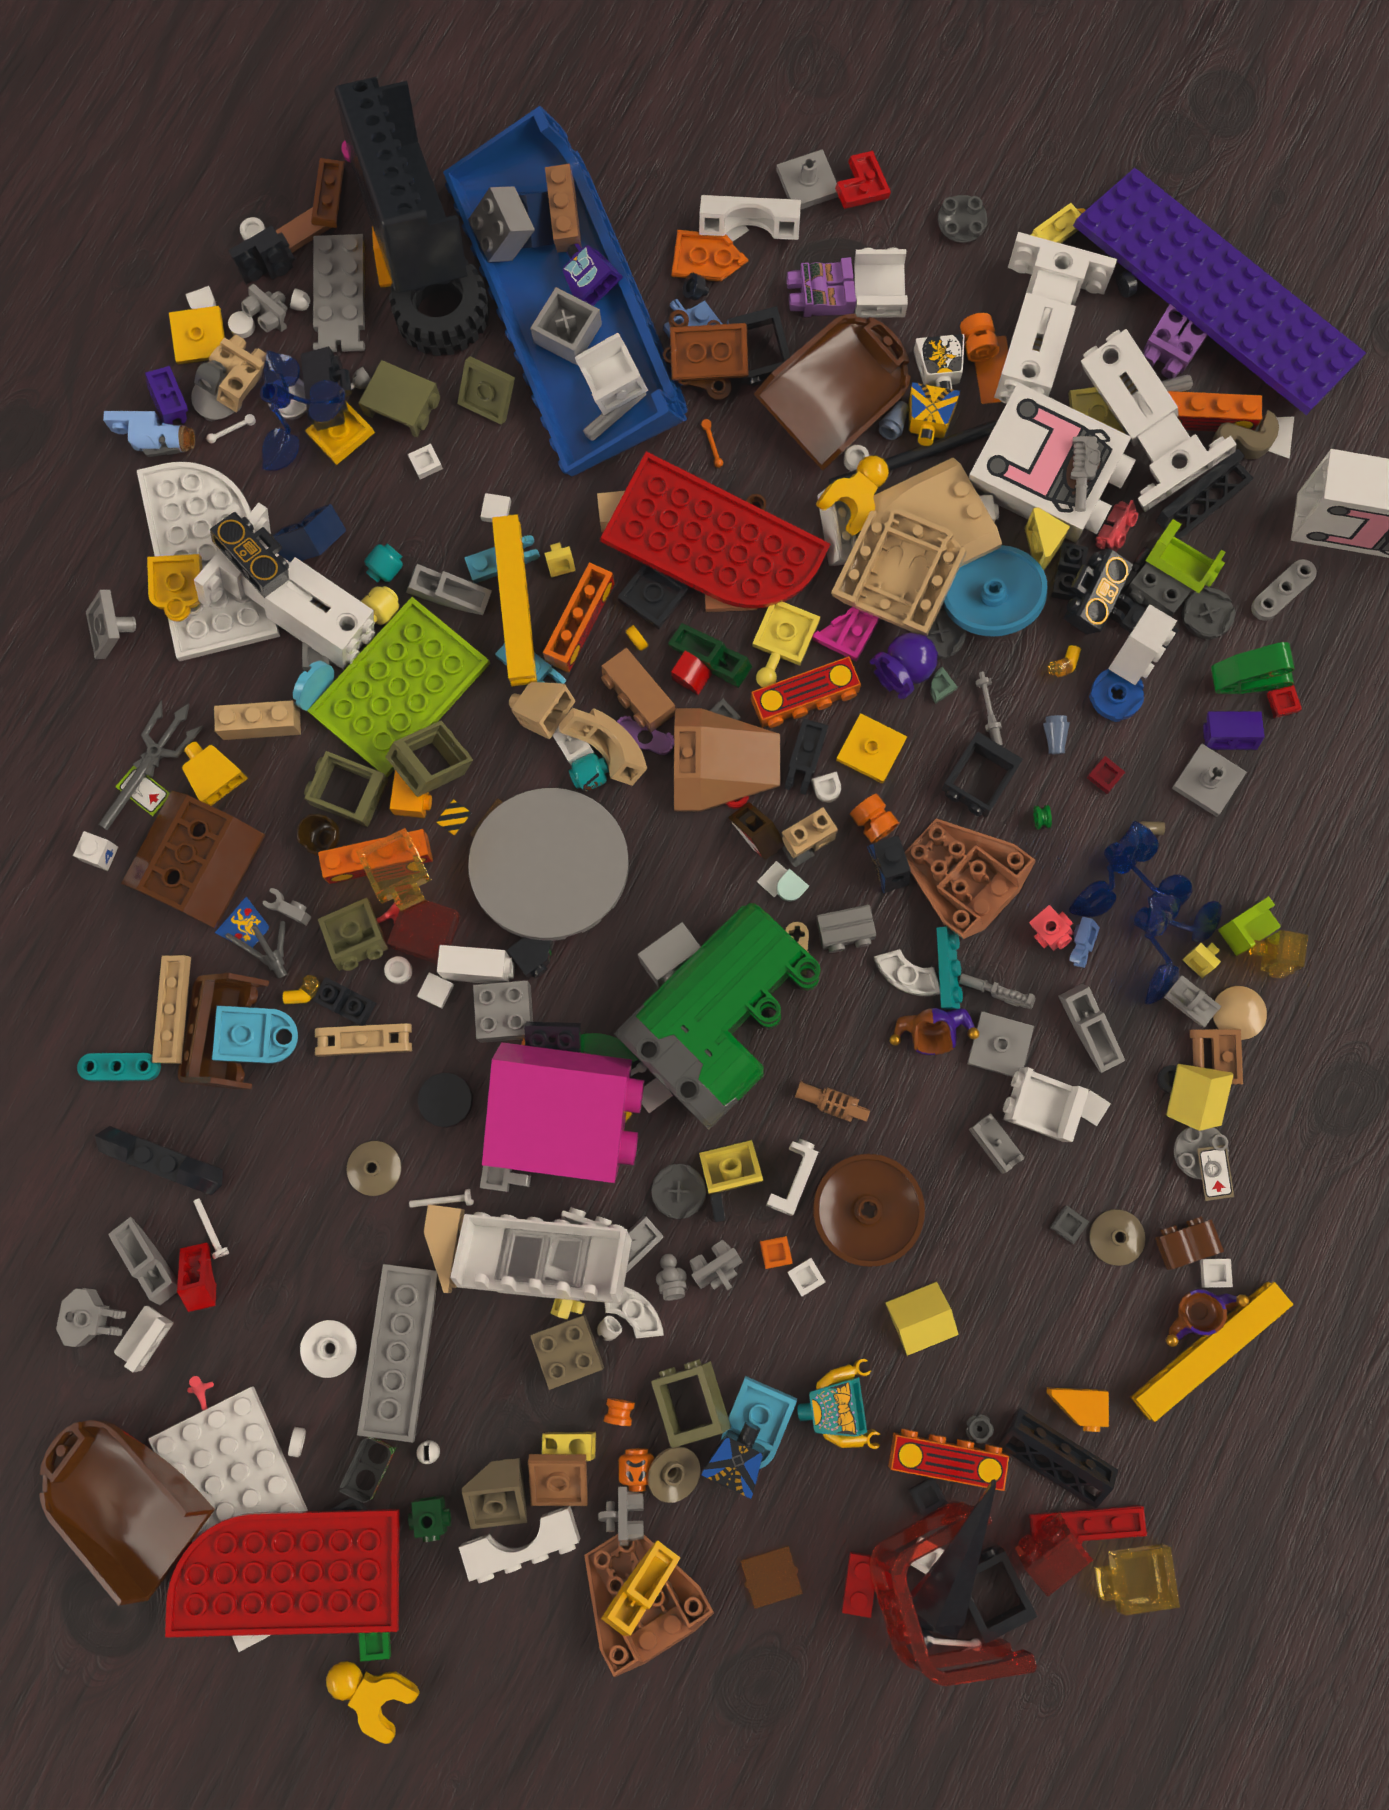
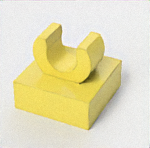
(559, 560)
(1202, 959)
(562, 1307)

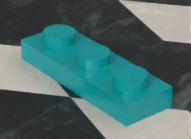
(949, 968)

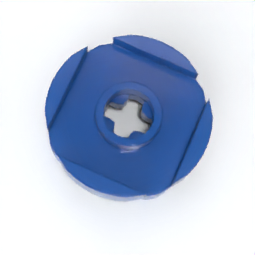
(1115, 708)

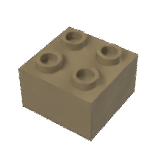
(567, 1352)

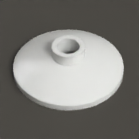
(314, 1350)

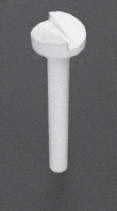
(443, 1200)
(219, 1250)

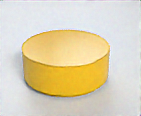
(636, 638)

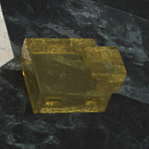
(395, 869)
(1139, 1580)

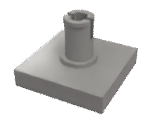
(808, 179)
(104, 625)
(1209, 780)

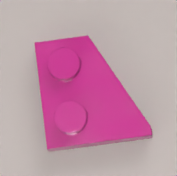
(848, 633)

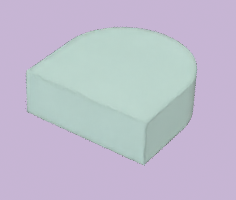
(791, 886)

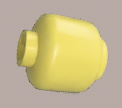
(383, 602)

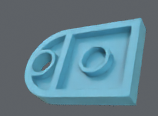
(250, 1035)
(767, 1410)

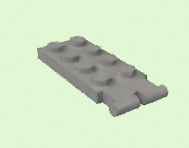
(339, 291)

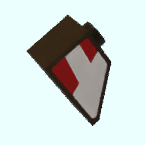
(757, 830)

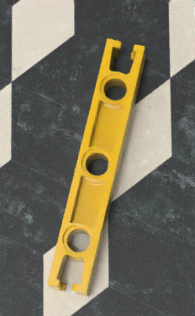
(514, 600)
(1211, 1352)

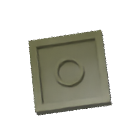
(485, 390)

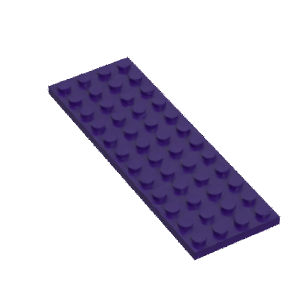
(1220, 290)

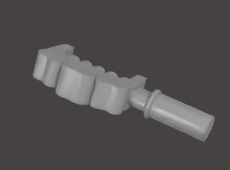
(1085, 466)
(1007, 995)

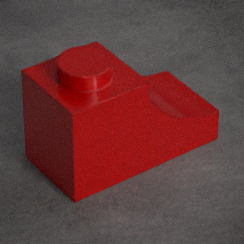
(195, 1277)

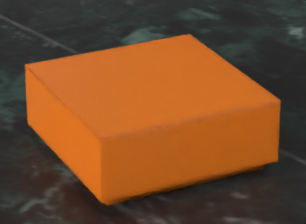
(776, 1252)

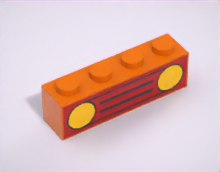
(1211, 410)
(579, 617)
(806, 692)
(344, 864)
(948, 1460)

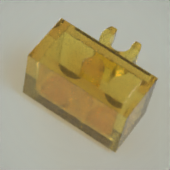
(1281, 953)

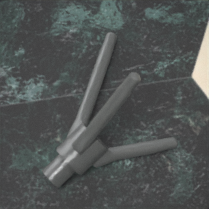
(272, 959)

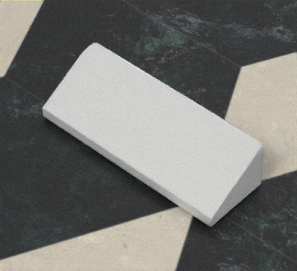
(834, 529)

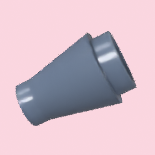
(893, 422)
(1056, 733)

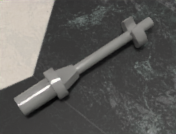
(993, 726)

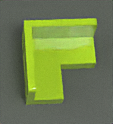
(1250, 926)

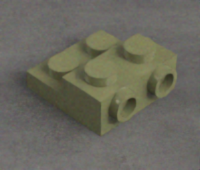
(353, 935)

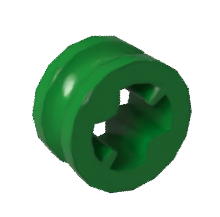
(1042, 817)

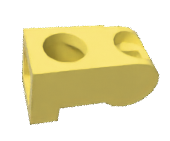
(569, 1443)

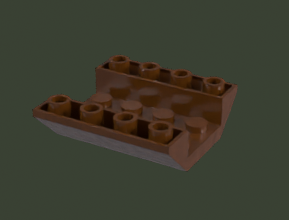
(207, 864)

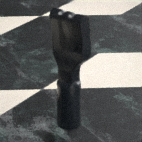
(1138, 564)

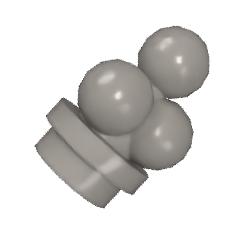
(671, 1279)

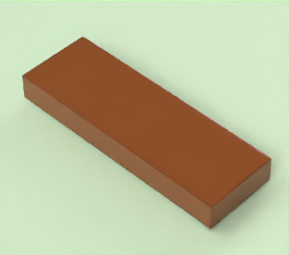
(328, 193)

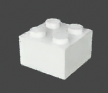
(1144, 645)

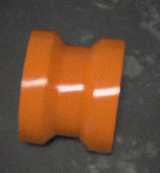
(619, 1412)

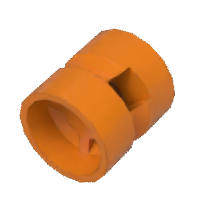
(979, 337)
(874, 818)

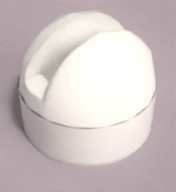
(300, 300)
(609, 1328)
(434, 1452)

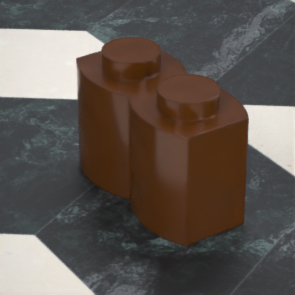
(1189, 1243)

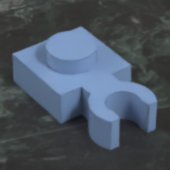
(1084, 937)

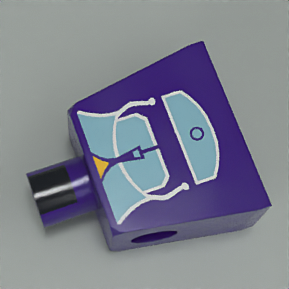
(589, 274)

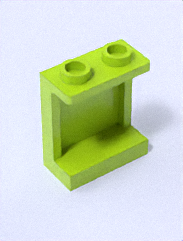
(1183, 561)

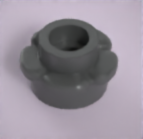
(979, 1436)

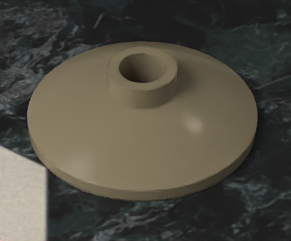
(387, 1170)
(1103, 1237)
(680, 1481)

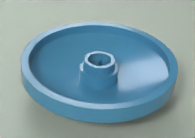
(997, 593)

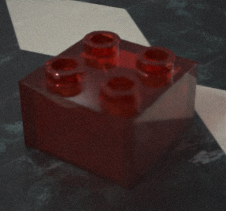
(423, 929)
(1053, 1554)

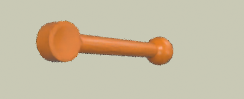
(706, 425)

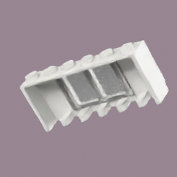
(542, 1258)

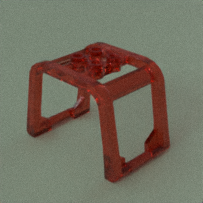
(901, 1616)

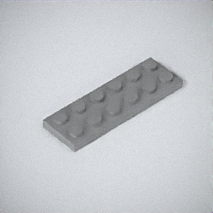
(398, 1353)

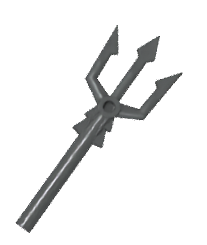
(150, 759)

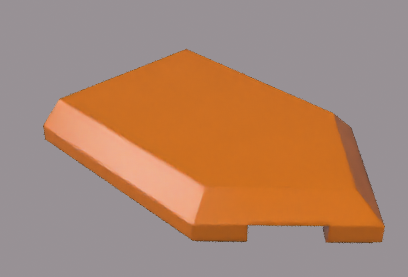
(706, 255)

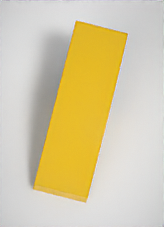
(641, 1589)

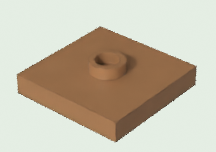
(558, 1479)

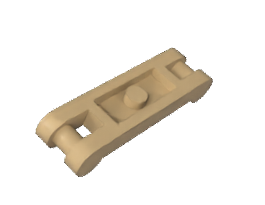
(363, 1039)

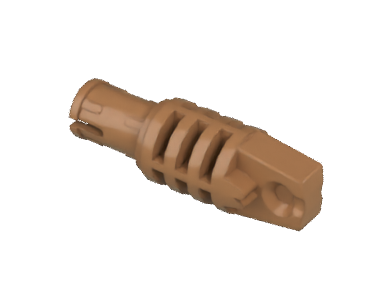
(833, 1102)

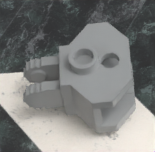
(85, 1318)

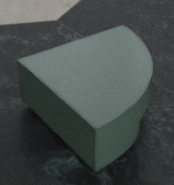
(942, 685)

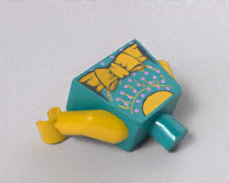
(839, 1408)

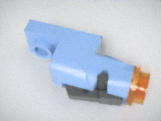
(148, 432)

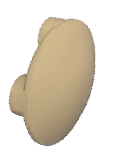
(1241, 1010)

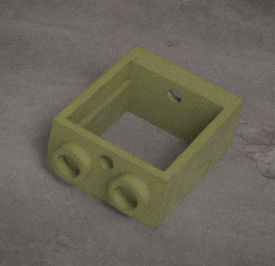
(413, 771)
(369, 800)
(711, 1391)

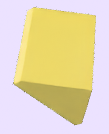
(1044, 536)
(1199, 1096)
(730, 1167)
(922, 1318)

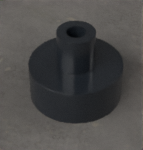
(695, 286)

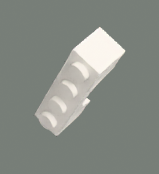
(724, 213)
(486, 1556)

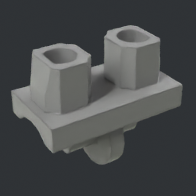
(268, 305)
(1192, 1001)
(717, 1271)
(626, 1529)

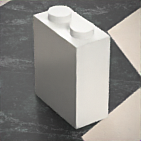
(474, 965)

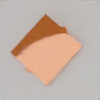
(771, 1577)

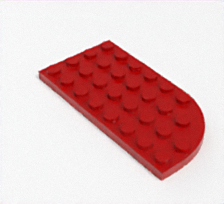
(711, 538)
(289, 1575)

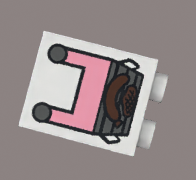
(1032, 460)
(1345, 504)

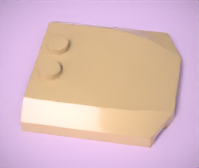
(949, 500)
(900, 569)

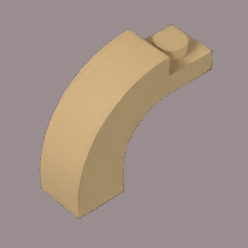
(610, 739)

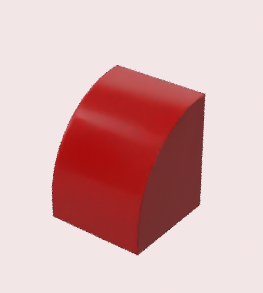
(691, 673)

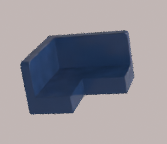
(538, 210)
(310, 535)

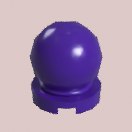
(907, 662)

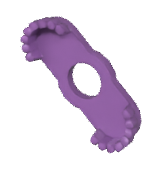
(661, 742)

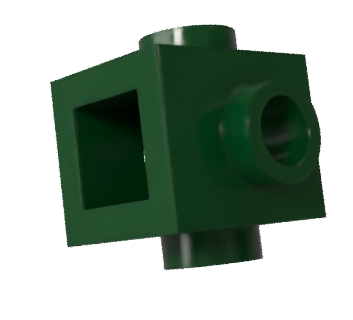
(435, 1509)

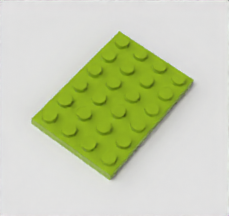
(398, 684)

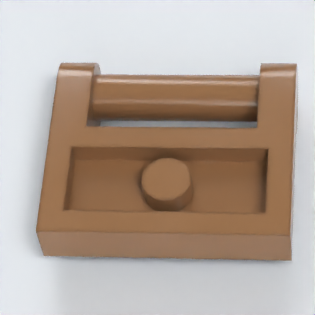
(1225, 1050)

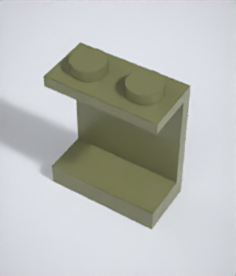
(400, 397)

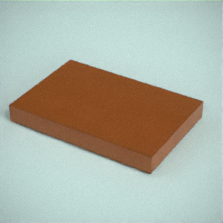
(709, 352)

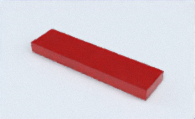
(1100, 1522)

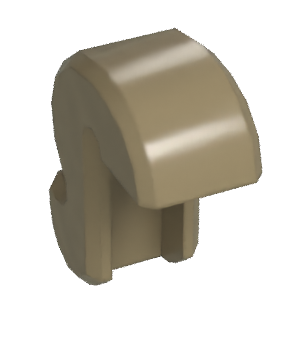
(1250, 442)

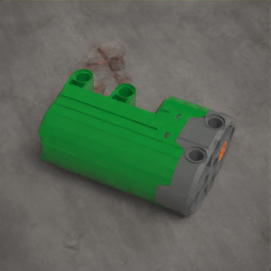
(690, 1019)

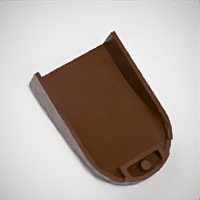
(837, 385)
(119, 1507)

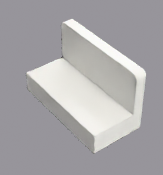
(143, 1338)

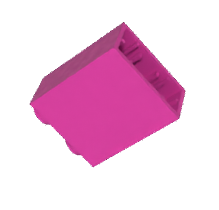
(560, 1112)

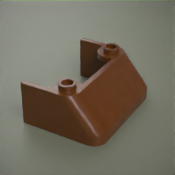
(207, 994)

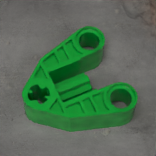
(1255, 670)

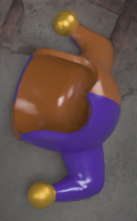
(934, 1030)
(1202, 1314)

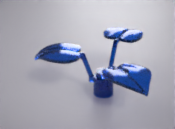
(326, 401)
(1136, 846)
(1154, 922)

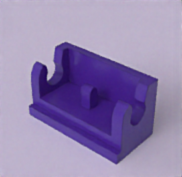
(166, 395)
(1233, 730)

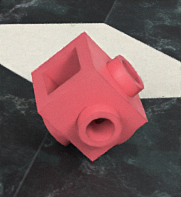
(1046, 922)

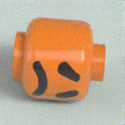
(634, 1468)

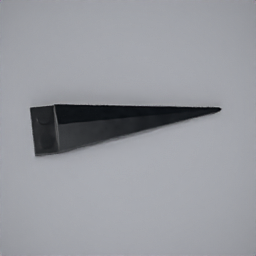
(946, 1589)

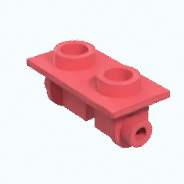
(1122, 517)

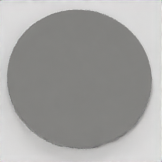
(548, 864)

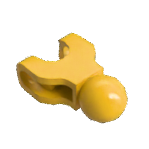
(857, 491)
(368, 1695)

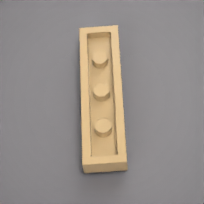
(171, 1009)

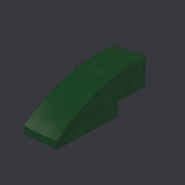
(713, 653)

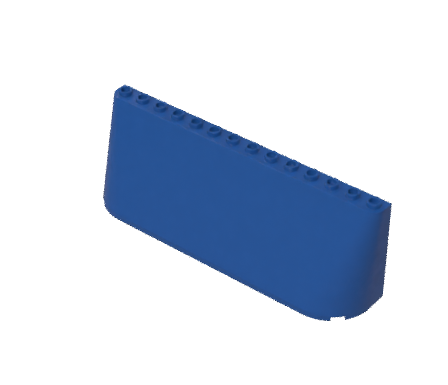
(526, 283)

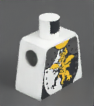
(940, 359)

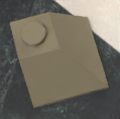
(496, 1495)

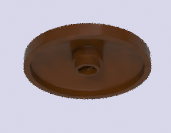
(869, 1210)

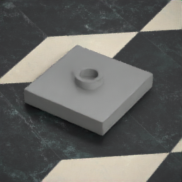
(1000, 1045)

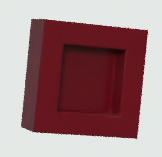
(1106, 774)

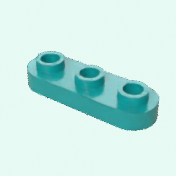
(129, 1070)

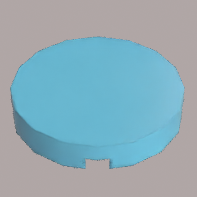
(312, 684)

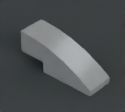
(448, 590)
(1092, 1027)
(144, 1261)

